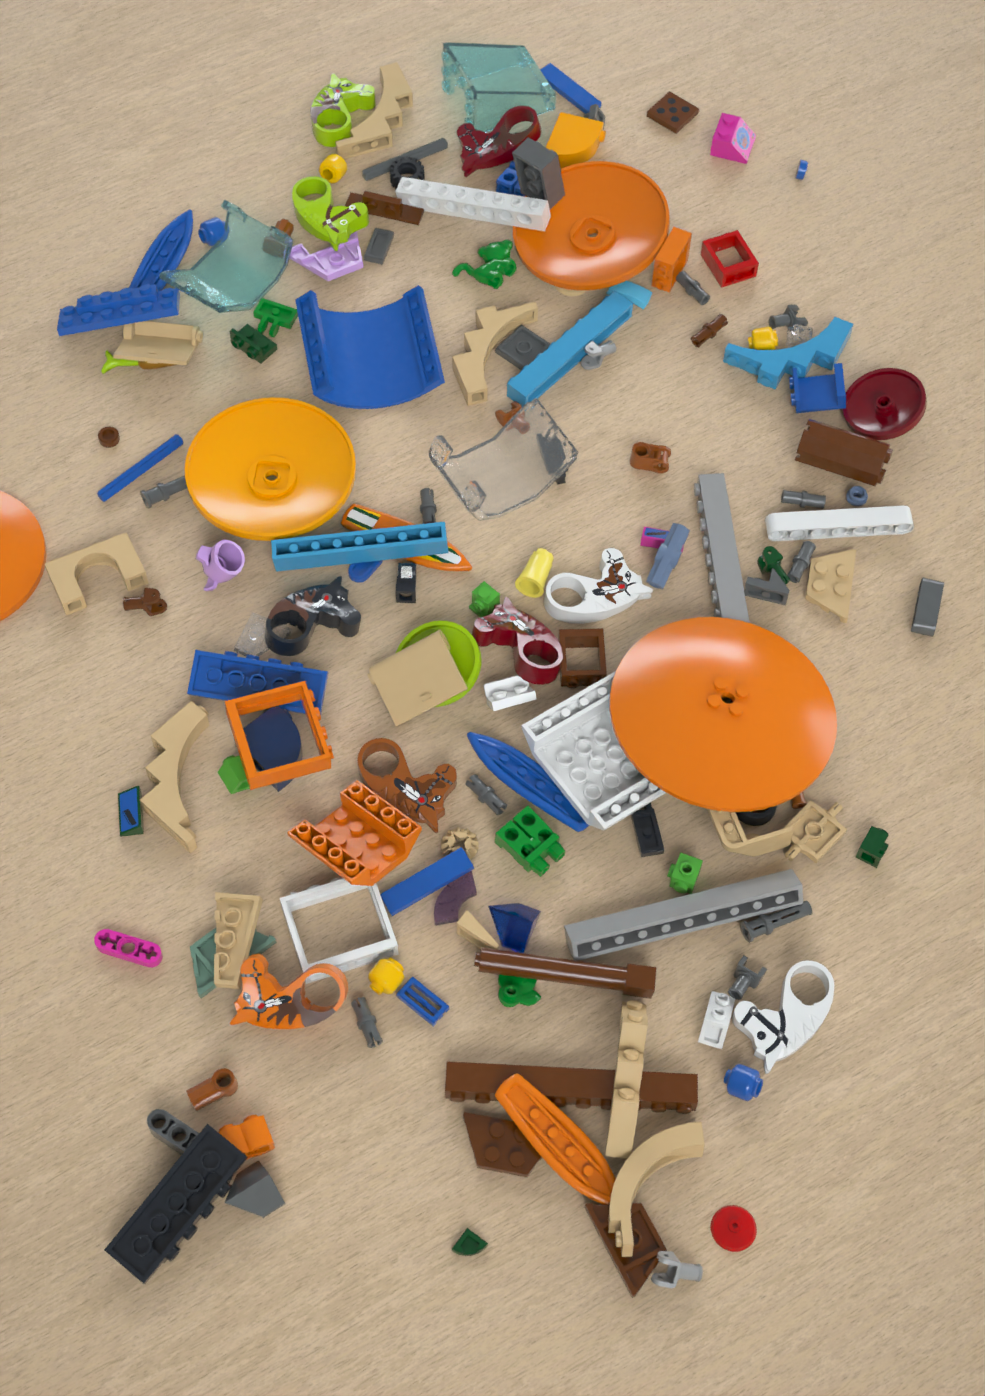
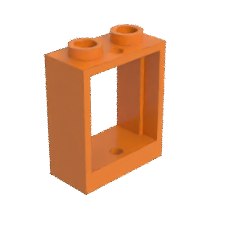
(671, 259)

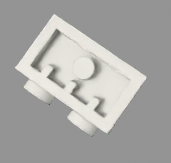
(508, 692)

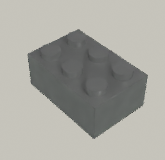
(539, 172)

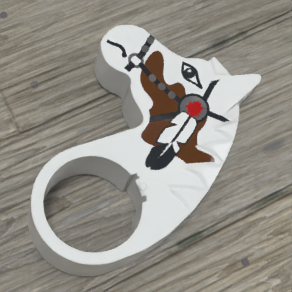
(600, 598)

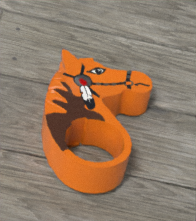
(278, 1007)

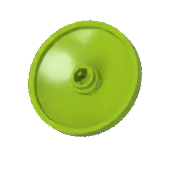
(462, 648)

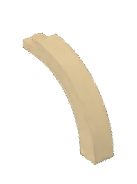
(656, 1152)

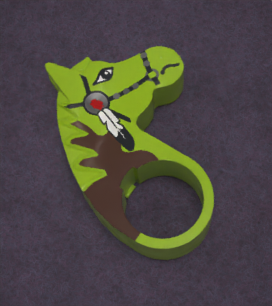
(333, 107)

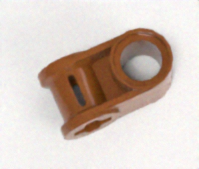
(649, 456)

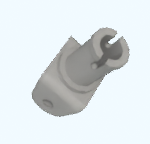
(596, 354)
(675, 1270)

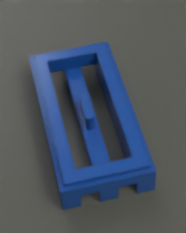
(415, 1007)

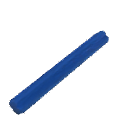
(140, 468)

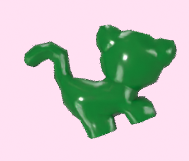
(497, 263)

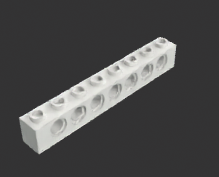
(475, 203)

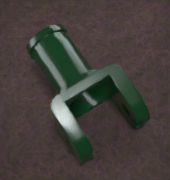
(772, 561)

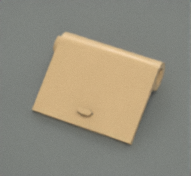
(159, 342)
(417, 678)

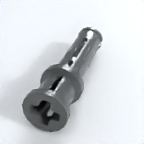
(163, 491)
(766, 926)

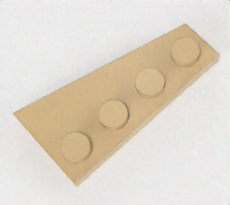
(235, 929)

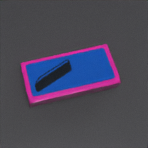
(653, 537)

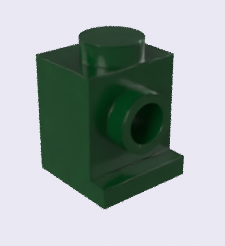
(873, 846)

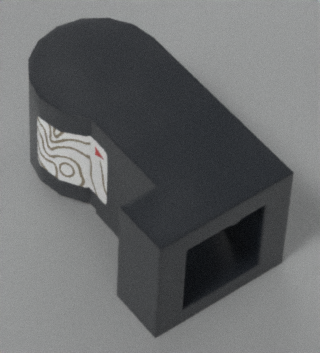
(406, 583)

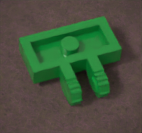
(276, 314)

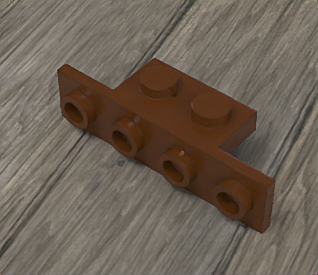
(387, 207)

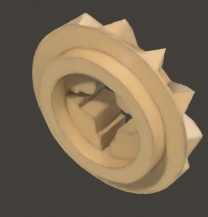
(471, 843)

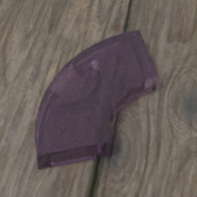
(452, 898)

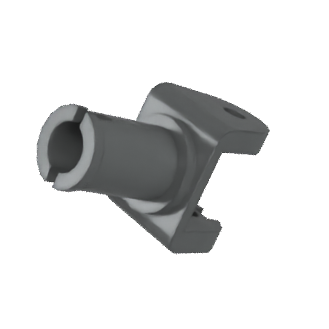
(788, 318)
(744, 979)

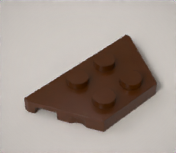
(500, 1145)
(647, 1243)

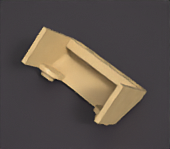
(734, 840)

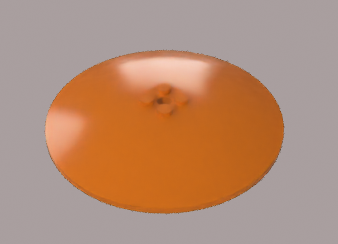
(716, 752)

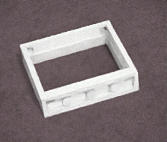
(347, 960)

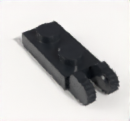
(647, 832)

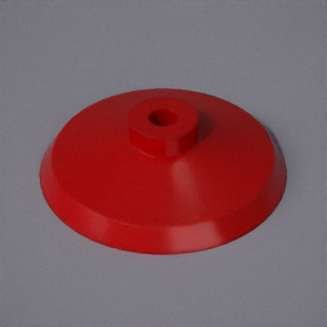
(733, 1228)

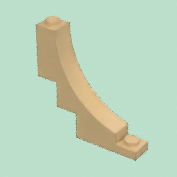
(376, 130)
(164, 800)

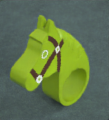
(321, 217)

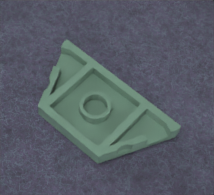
(203, 958)

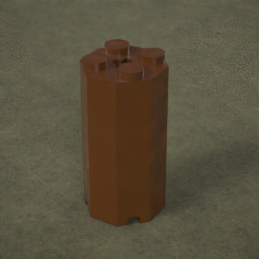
(843, 453)

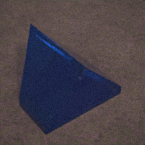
(514, 924)

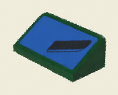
(130, 812)

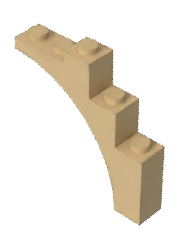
(479, 344)
(627, 1079)

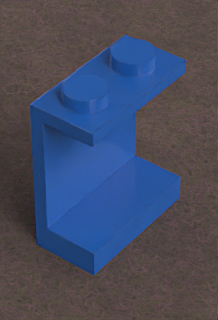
(818, 392)

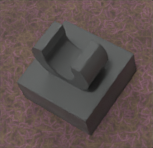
(595, 114)

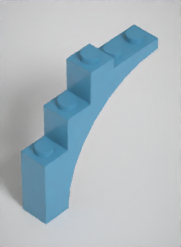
(773, 364)

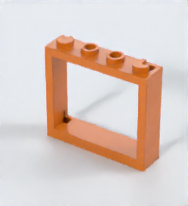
(266, 700)

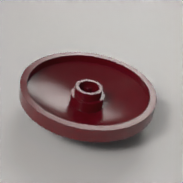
(885, 403)

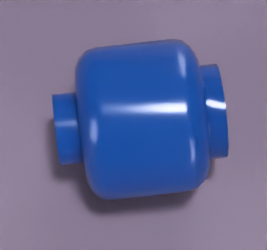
(211, 231)
(743, 1082)

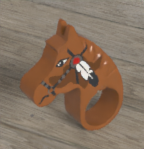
(418, 797)

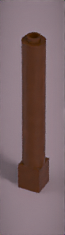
(632, 979)

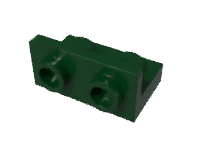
(252, 343)

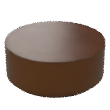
(108, 437)

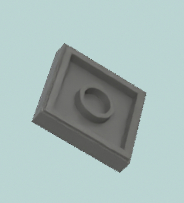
(521, 347)

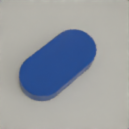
(362, 571)

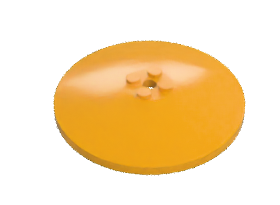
(266, 438)

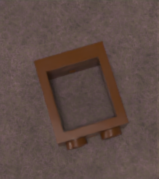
(582, 639)

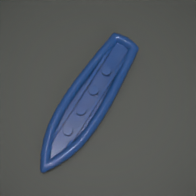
(165, 252)
(525, 778)

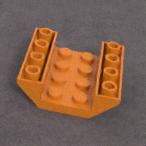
(361, 837)

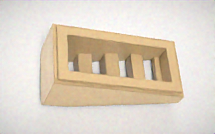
(474, 932)

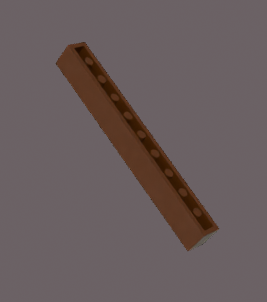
(571, 1086)

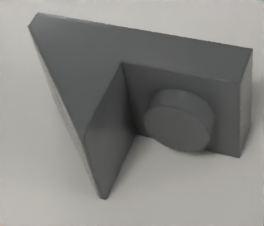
(771, 591)

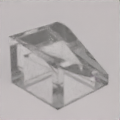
(798, 334)

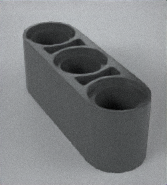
(927, 607)
(171, 1128)

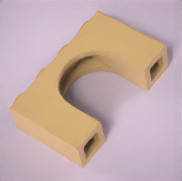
(114, 552)

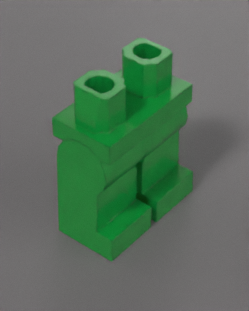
(530, 841)

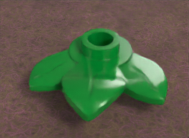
(520, 988)

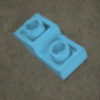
(635, 293)

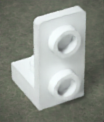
(716, 1020)

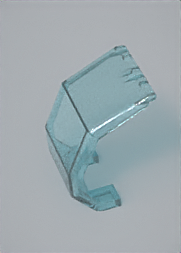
(238, 267)

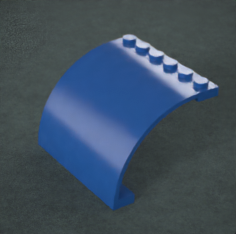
(370, 355)

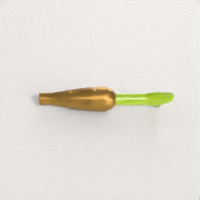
(113, 362)

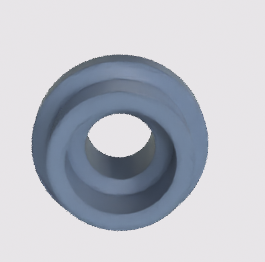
(857, 491)

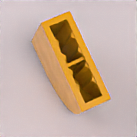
(575, 139)

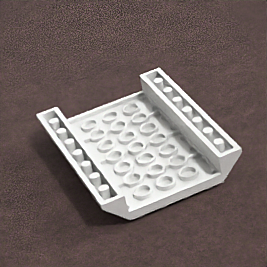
(585, 759)

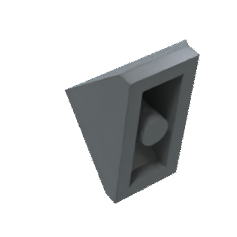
(255, 1191)

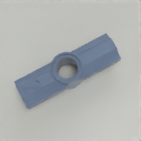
(668, 556)

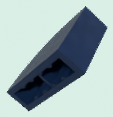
(274, 741)

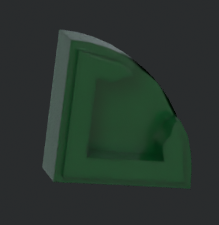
(469, 1244)

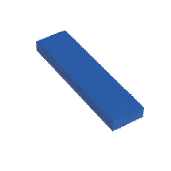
(569, 89)
(427, 881)

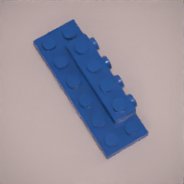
(118, 309)
(232, 677)

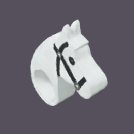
(785, 1031)

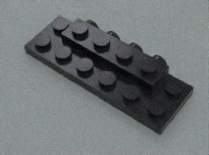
(177, 1205)

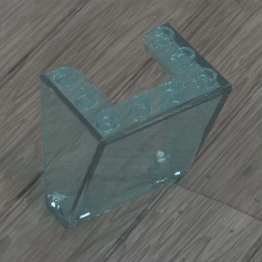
(494, 81)

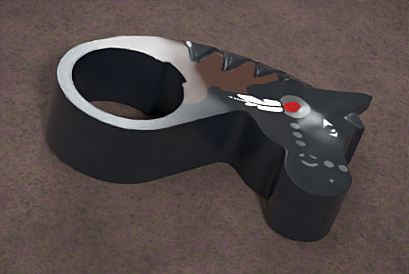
(308, 608)

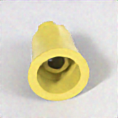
(534, 575)

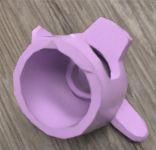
(220, 562)

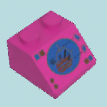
(732, 139)

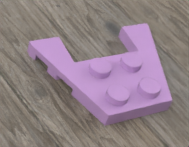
(330, 263)

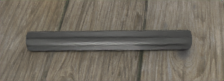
(418, 153)

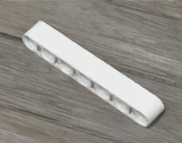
(839, 523)

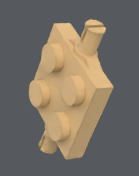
(815, 831)

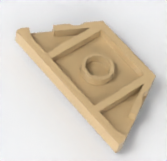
(831, 582)

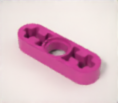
(109, 948)

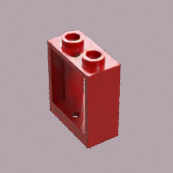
(727, 275)

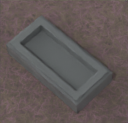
(379, 246)

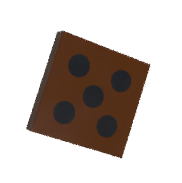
(672, 112)

